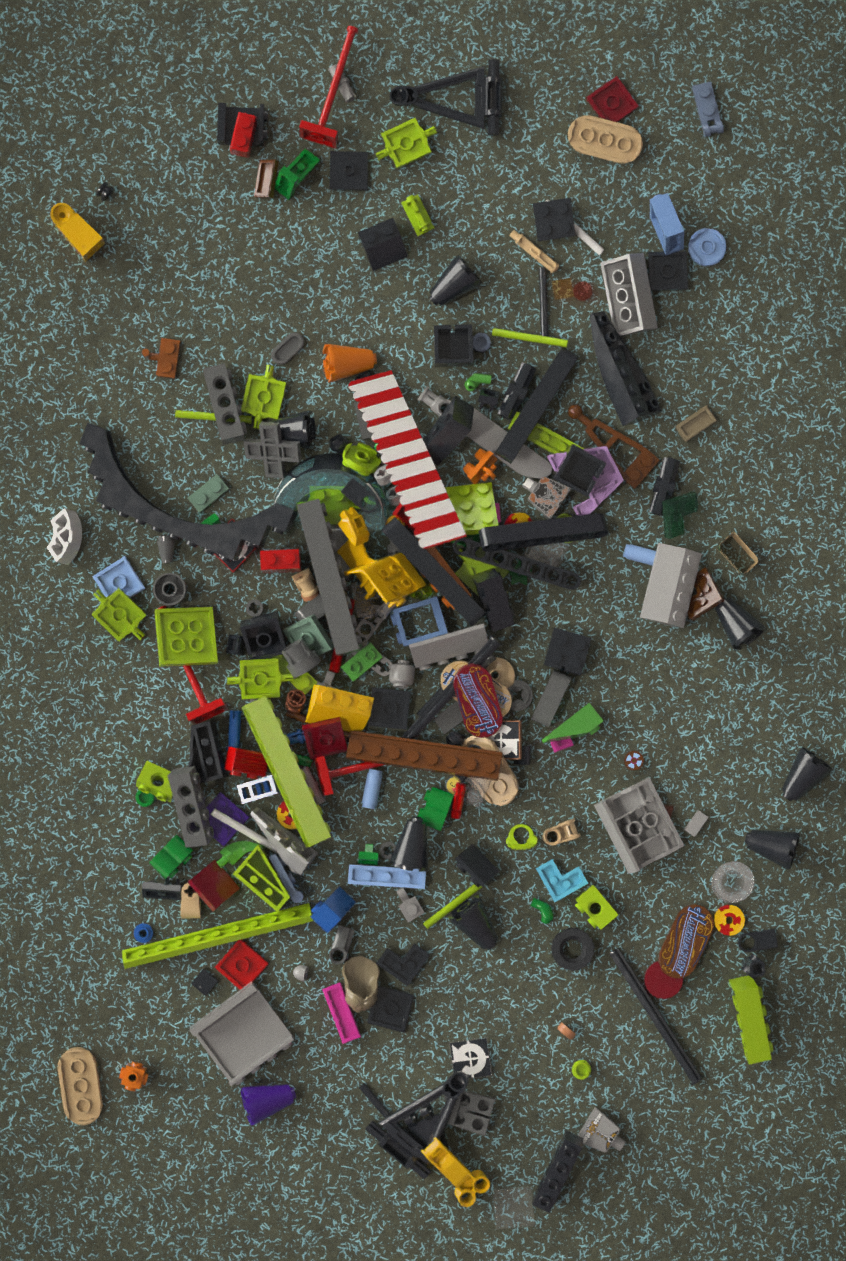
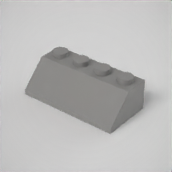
(629, 294)
(670, 585)
(448, 646)

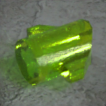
(423, 593)

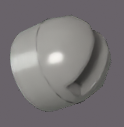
(301, 972)

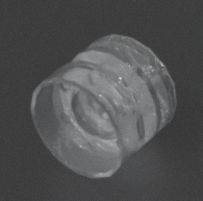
(743, 880)

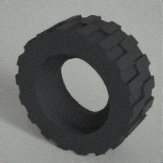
(569, 963)

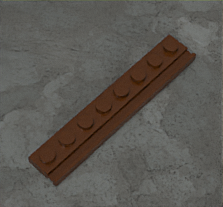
(424, 755)

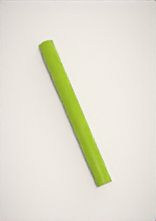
(530, 337)
(207, 416)
(452, 905)

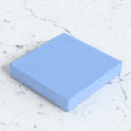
(121, 576)

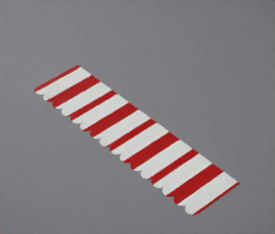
(407, 460)

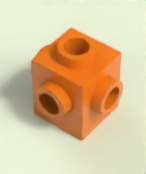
(140, 1073)

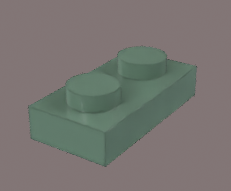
(208, 493)

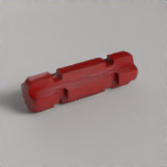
(458, 800)

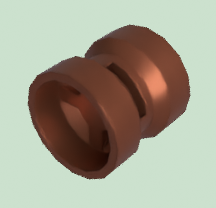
(292, 705)

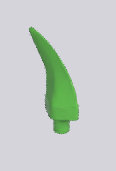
(235, 851)

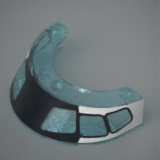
(328, 472)

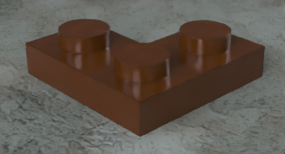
(707, 595)

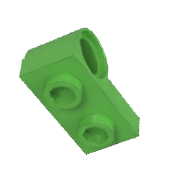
(361, 662)

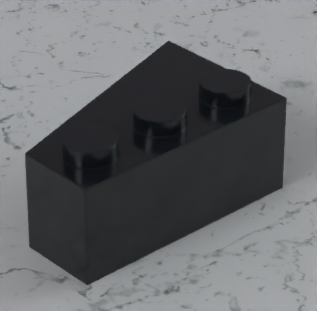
(449, 430)
(494, 599)
(207, 752)

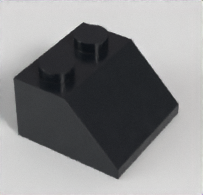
(382, 244)
(263, 636)

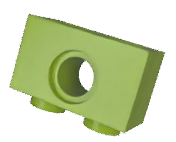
(151, 773)
(606, 913)

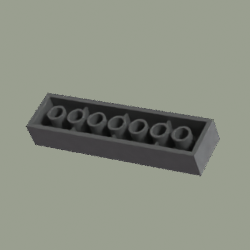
(328, 577)

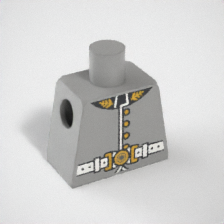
(601, 1132)

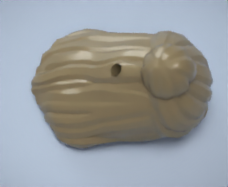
(360, 983)

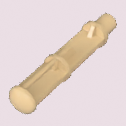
(534, 251)

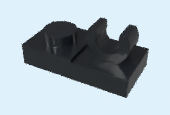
(162, 891)

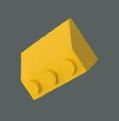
(333, 703)

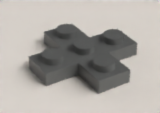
(272, 450)

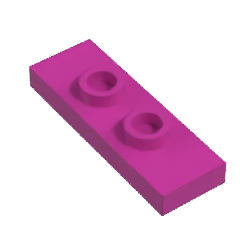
(341, 1013)

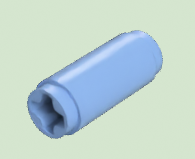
(639, 554)
(372, 789)

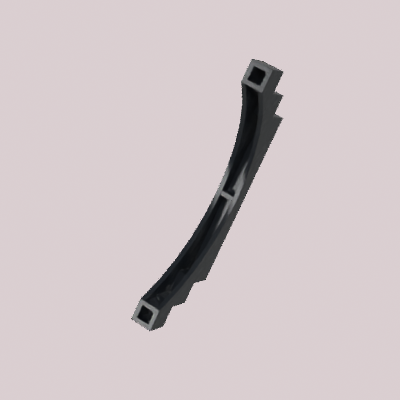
(122, 495)

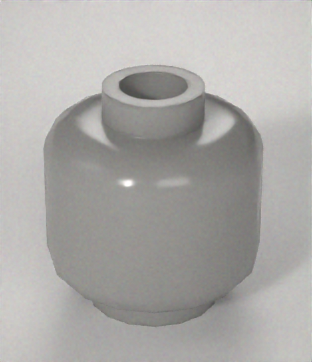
(402, 674)

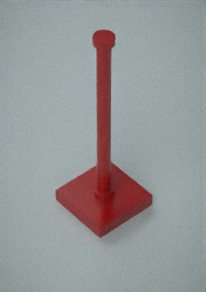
(320, 133)
(206, 710)
(325, 775)

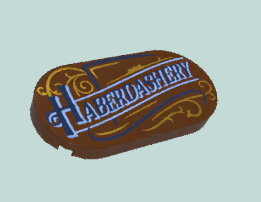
(685, 941)

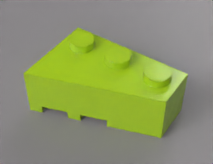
(262, 878)

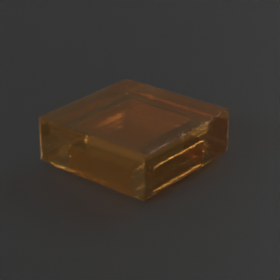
(562, 289)

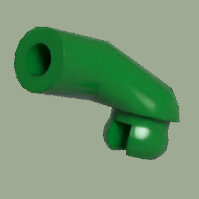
(545, 909)

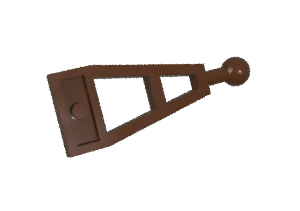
(638, 468)

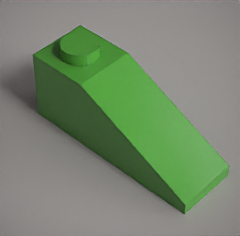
(578, 725)

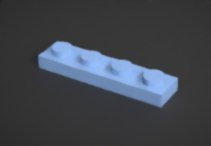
(386, 876)

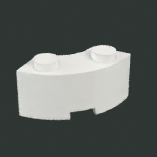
(66, 536)

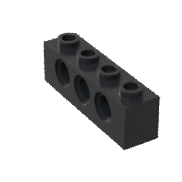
(557, 1171)

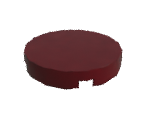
(659, 983)

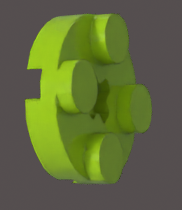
(361, 458)

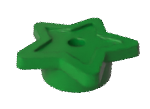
(515, 578)

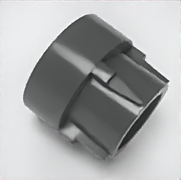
(180, 589)
(300, 658)

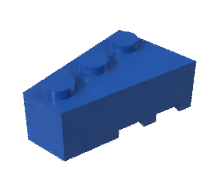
(332, 910)

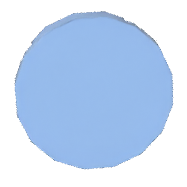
(707, 247)

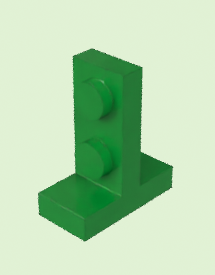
(295, 173)

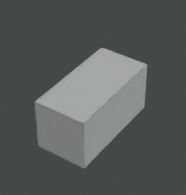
(696, 823)

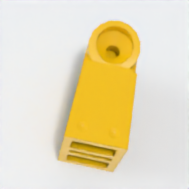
(76, 230)

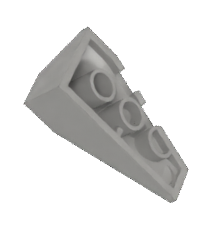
(285, 843)

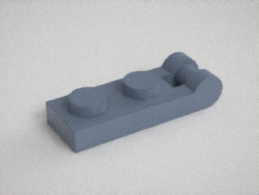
(707, 108)
(287, 878)

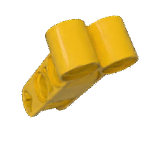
(456, 1172)

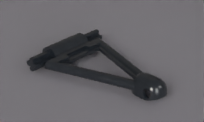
(487, 97)
(400, 1143)

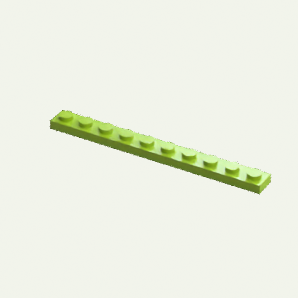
(217, 935)

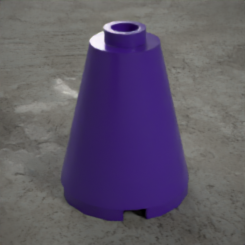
(266, 1100)

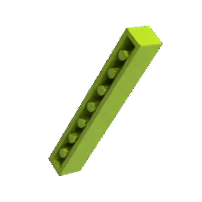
(286, 771)

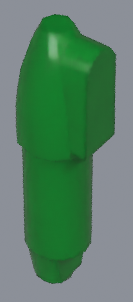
(304, 760)

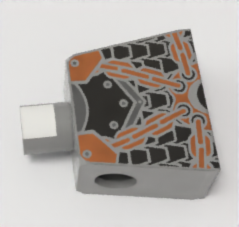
(546, 495)

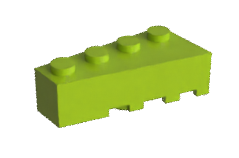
(751, 1019)

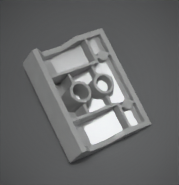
(639, 825)

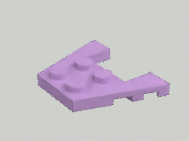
(605, 484)

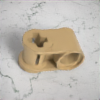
(305, 583)
(562, 832)
(190, 904)

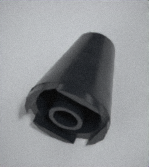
(454, 282)
(298, 428)
(738, 623)
(804, 774)
(774, 845)
(412, 846)
(475, 922)

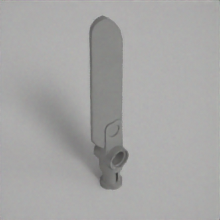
(490, 436)

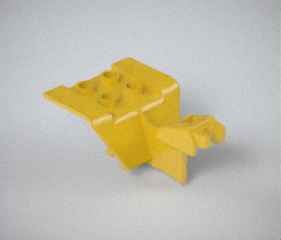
(389, 576)

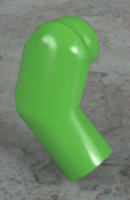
(475, 380)

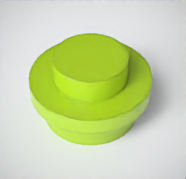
(581, 1069)

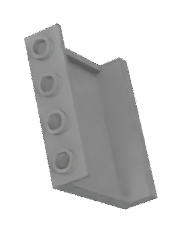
(242, 1033)

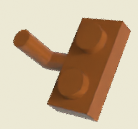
(166, 358)

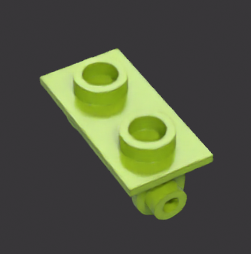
(417, 214)

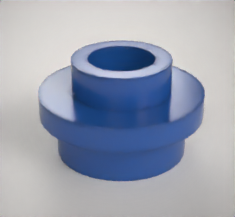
(147, 928)

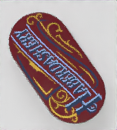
(477, 700)

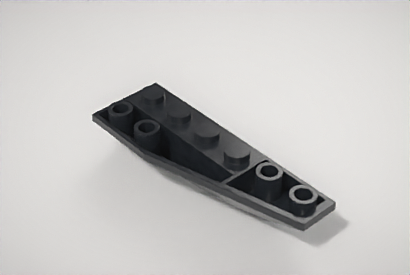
(621, 373)

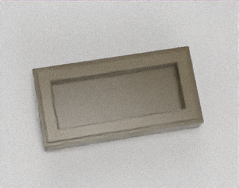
(695, 423)

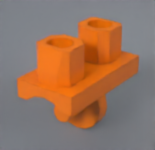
(483, 469)

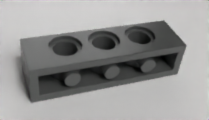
(214, 376)
(192, 834)

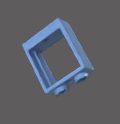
(666, 224)
(437, 614)

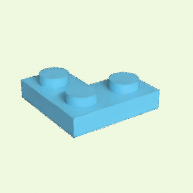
(558, 884)

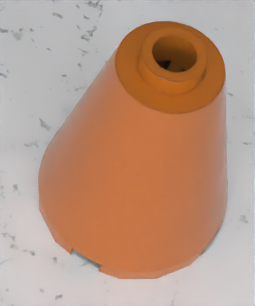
(346, 361)

